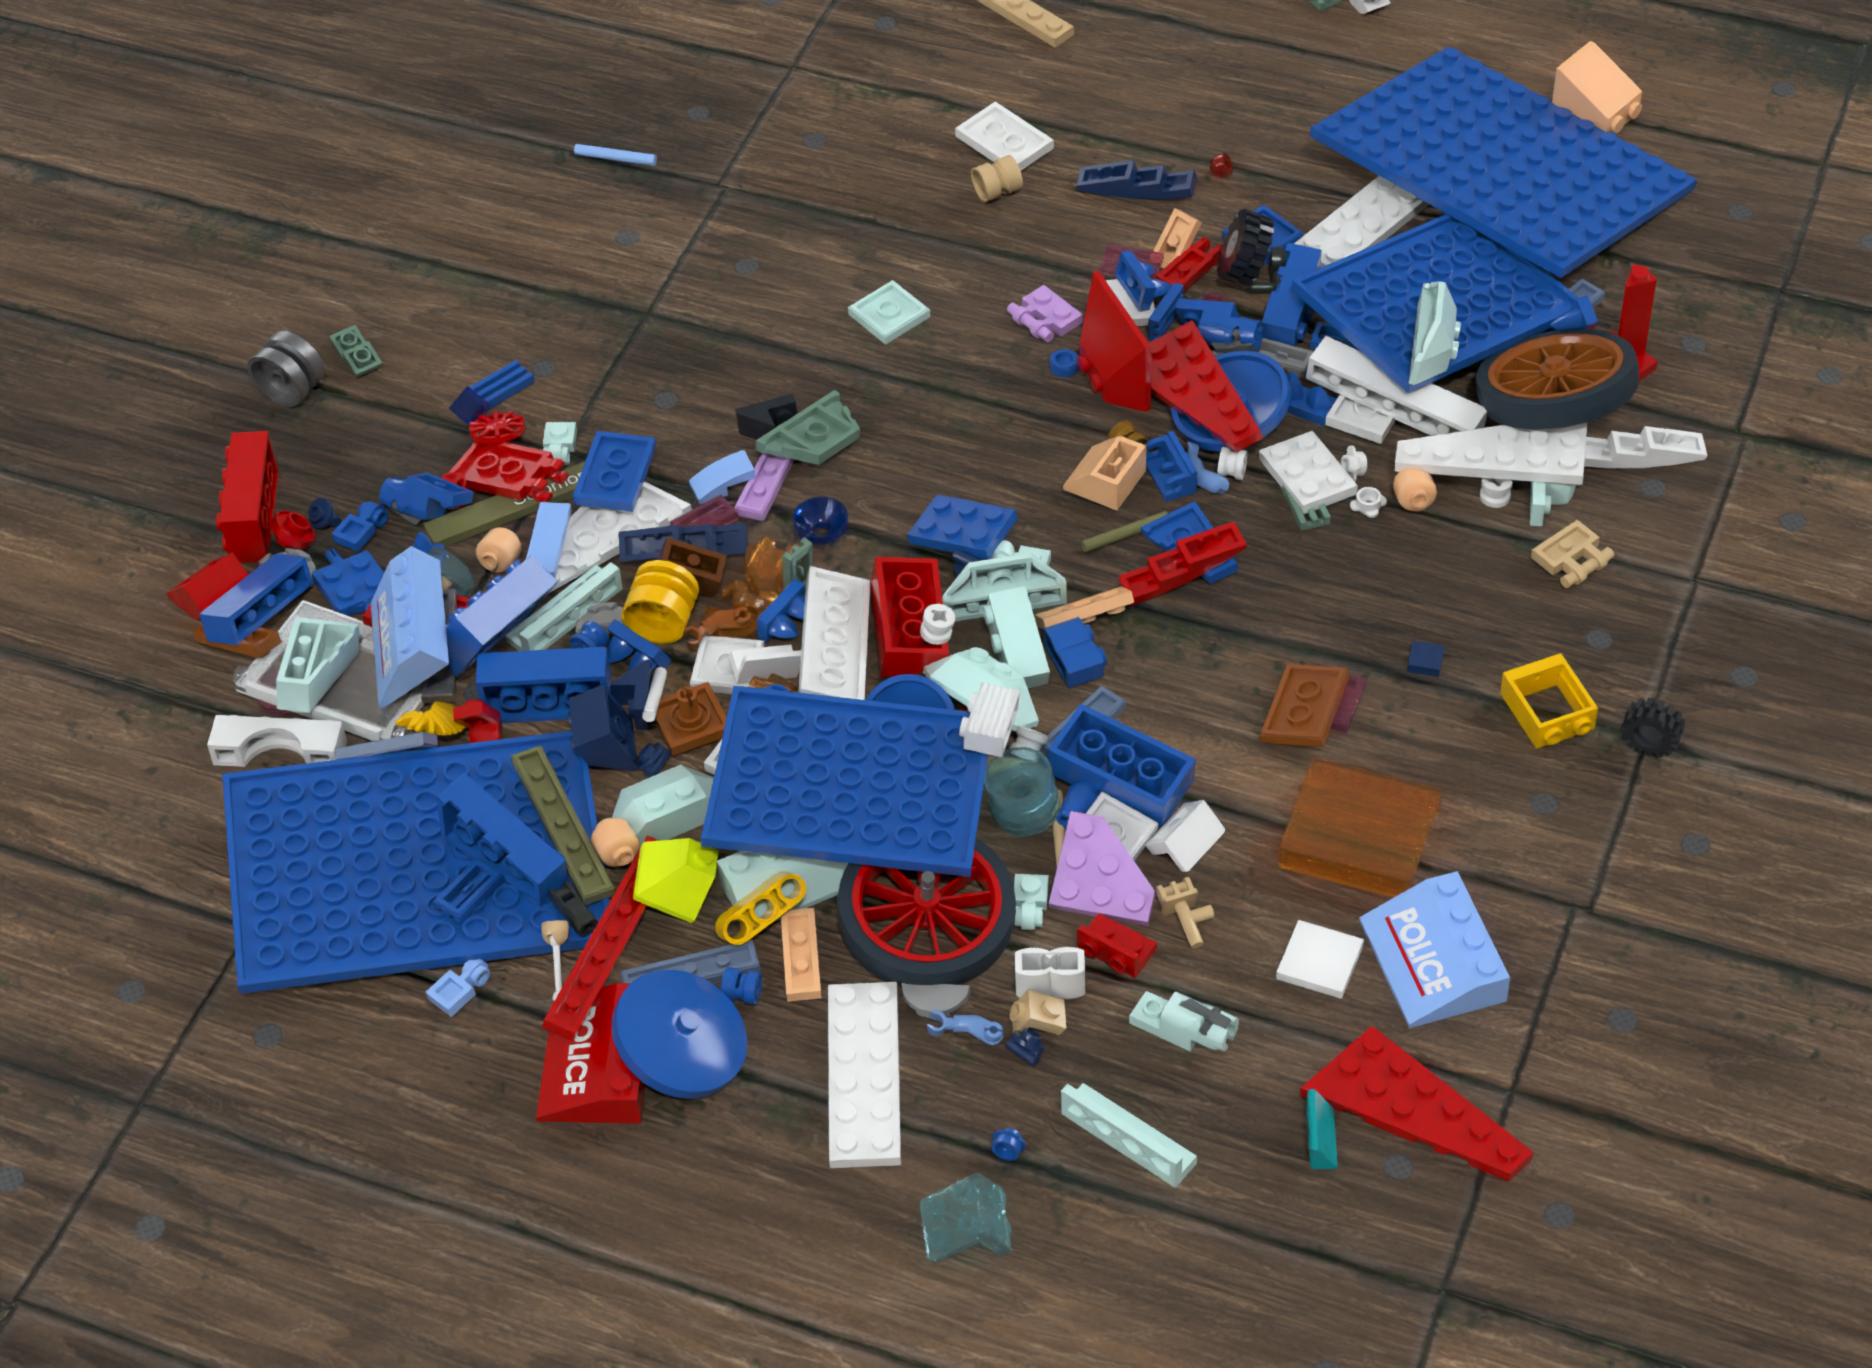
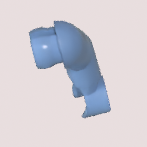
(1206, 479)
(977, 1026)

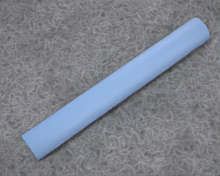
(615, 154)

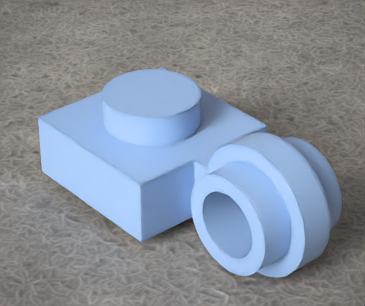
(454, 991)

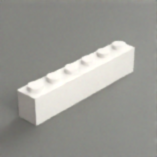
(1359, 379)

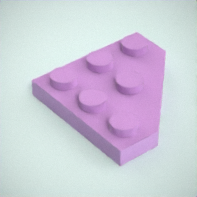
(1099, 874)

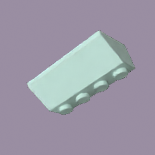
(748, 870)

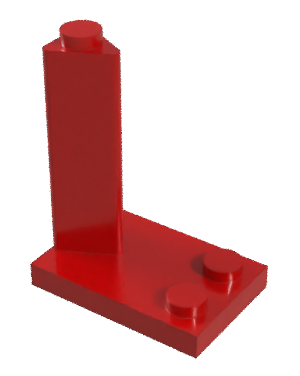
(1636, 316)

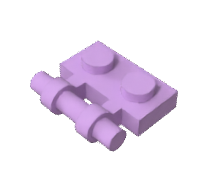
(1050, 310)

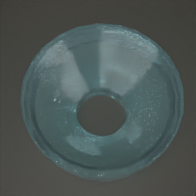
(454, 571)

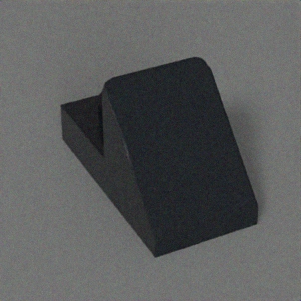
(764, 416)

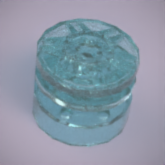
(1022, 791)

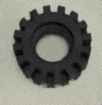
(1666, 722)

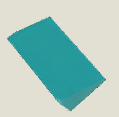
(1320, 1132)

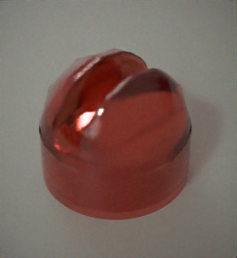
(1221, 165)

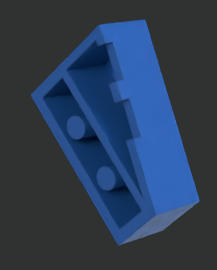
(1286, 312)

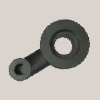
(1277, 259)

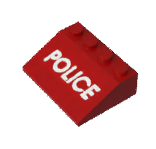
(587, 1077)

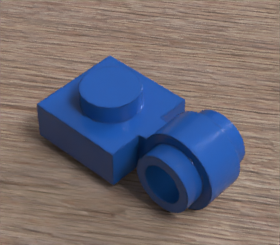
(357, 531)

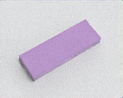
(762, 490)

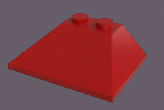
(1114, 350)

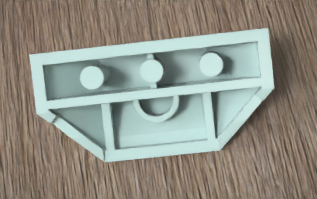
(1434, 333)
(979, 578)
(966, 670)
(666, 803)

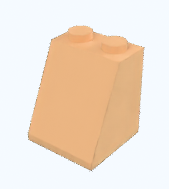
(1596, 89)

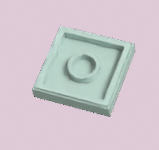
(889, 312)

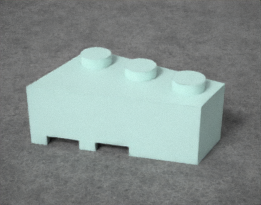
(1016, 634)
(313, 661)

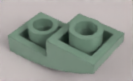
(355, 351)

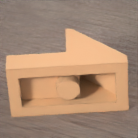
(1177, 236)

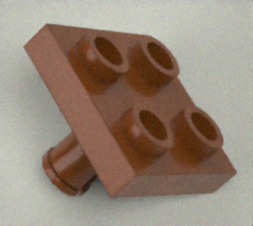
(690, 718)

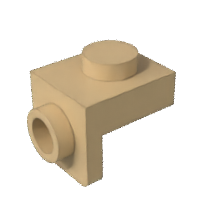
(1038, 1012)

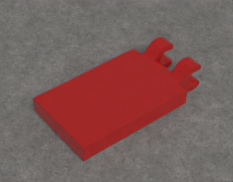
(510, 470)

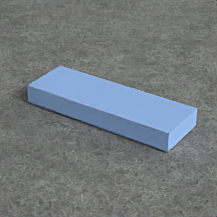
(549, 534)

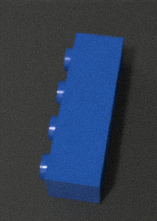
(256, 599)

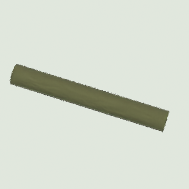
(1118, 533)

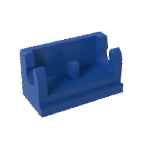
(1171, 467)

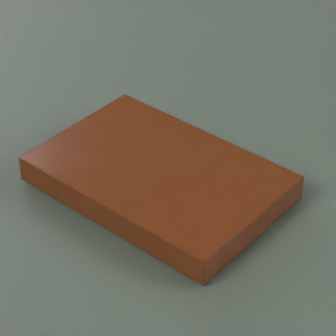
(1304, 705)

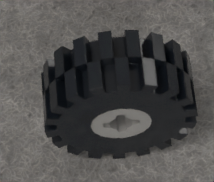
(1245, 248)

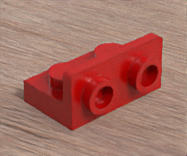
(1115, 945)

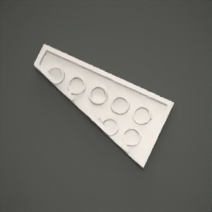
(1500, 454)
(594, 531)

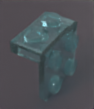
(964, 1216)

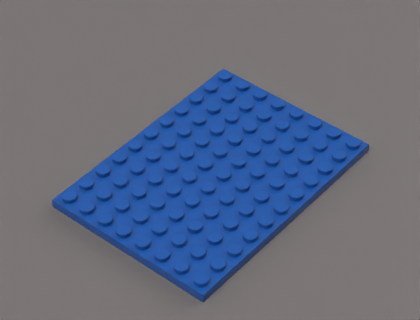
(1504, 160)
(348, 855)

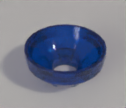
(818, 513)

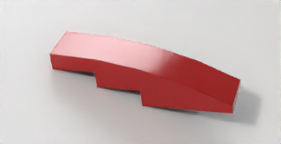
(1181, 565)

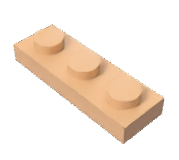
(1087, 608)
(800, 955)

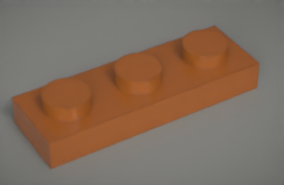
(256, 644)

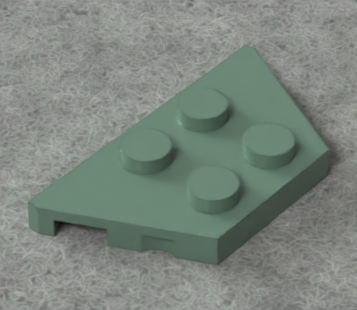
(813, 433)

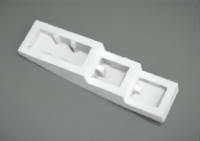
(1649, 449)

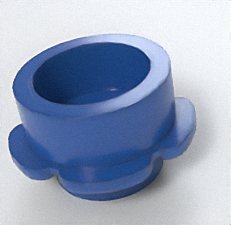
(1007, 1144)

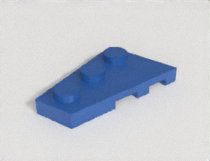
(1182, 524)

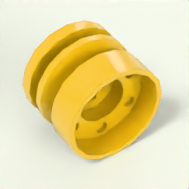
(660, 601)

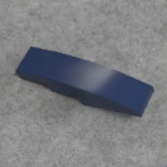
(1128, 181)
(645, 544)

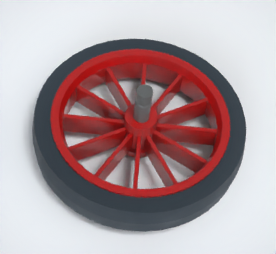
(927, 909)

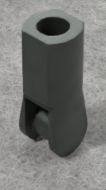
(573, 910)

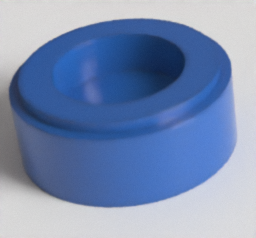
(1064, 363)

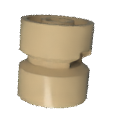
(999, 178)

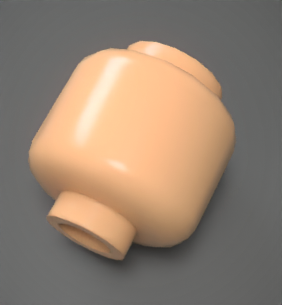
(1414, 486)
(498, 549)
(615, 842)

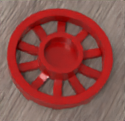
(497, 427)

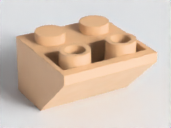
(1109, 472)

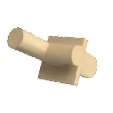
(1179, 899)

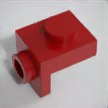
(480, 719)

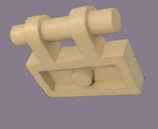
(1568, 546)

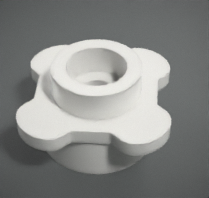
(1354, 462)
(1368, 501)

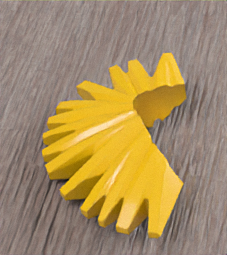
(436, 721)

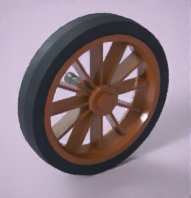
(1558, 379)

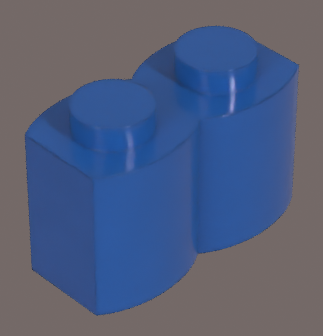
(1074, 651)

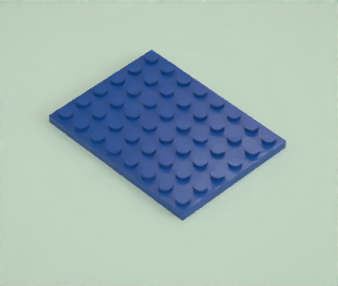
(1378, 289)
(846, 782)

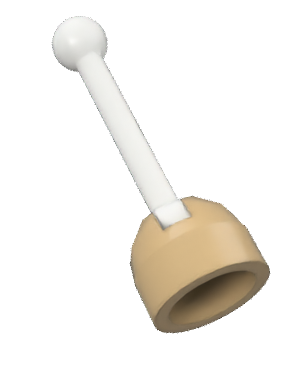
(555, 934)

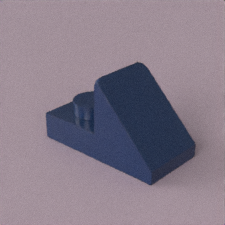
(633, 691)

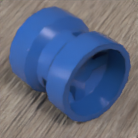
(742, 985)

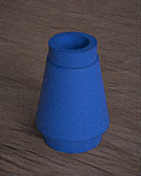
(1077, 799)

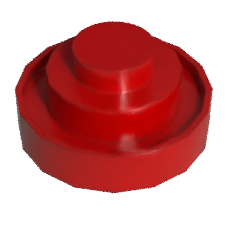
(292, 530)

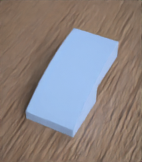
(721, 474)

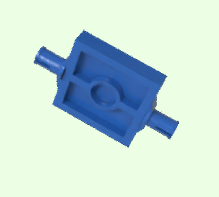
(348, 582)

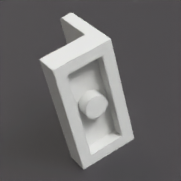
(764, 661)
(1187, 834)

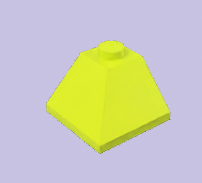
(675, 876)

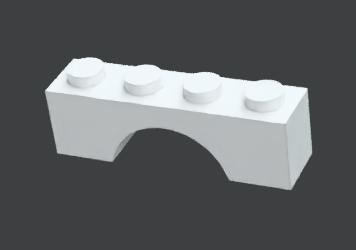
(240, 738)

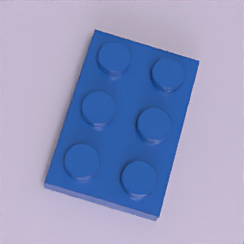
(614, 471)
(962, 525)

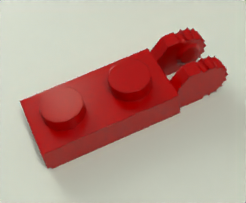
(1191, 264)

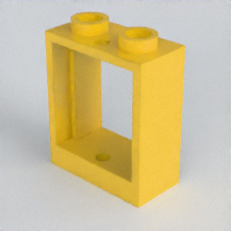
(1541, 676)

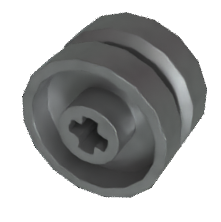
(285, 368)

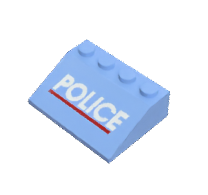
(408, 624)
(1436, 951)

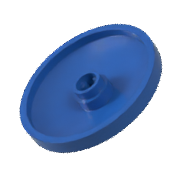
(1260, 386)
(679, 1034)

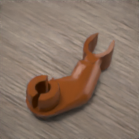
(721, 619)

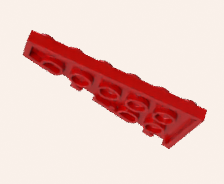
(1195, 384)
(1410, 1101)

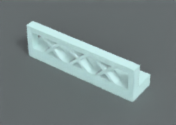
(564, 610)
(1127, 1134)

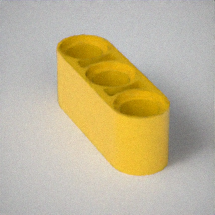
(776, 906)

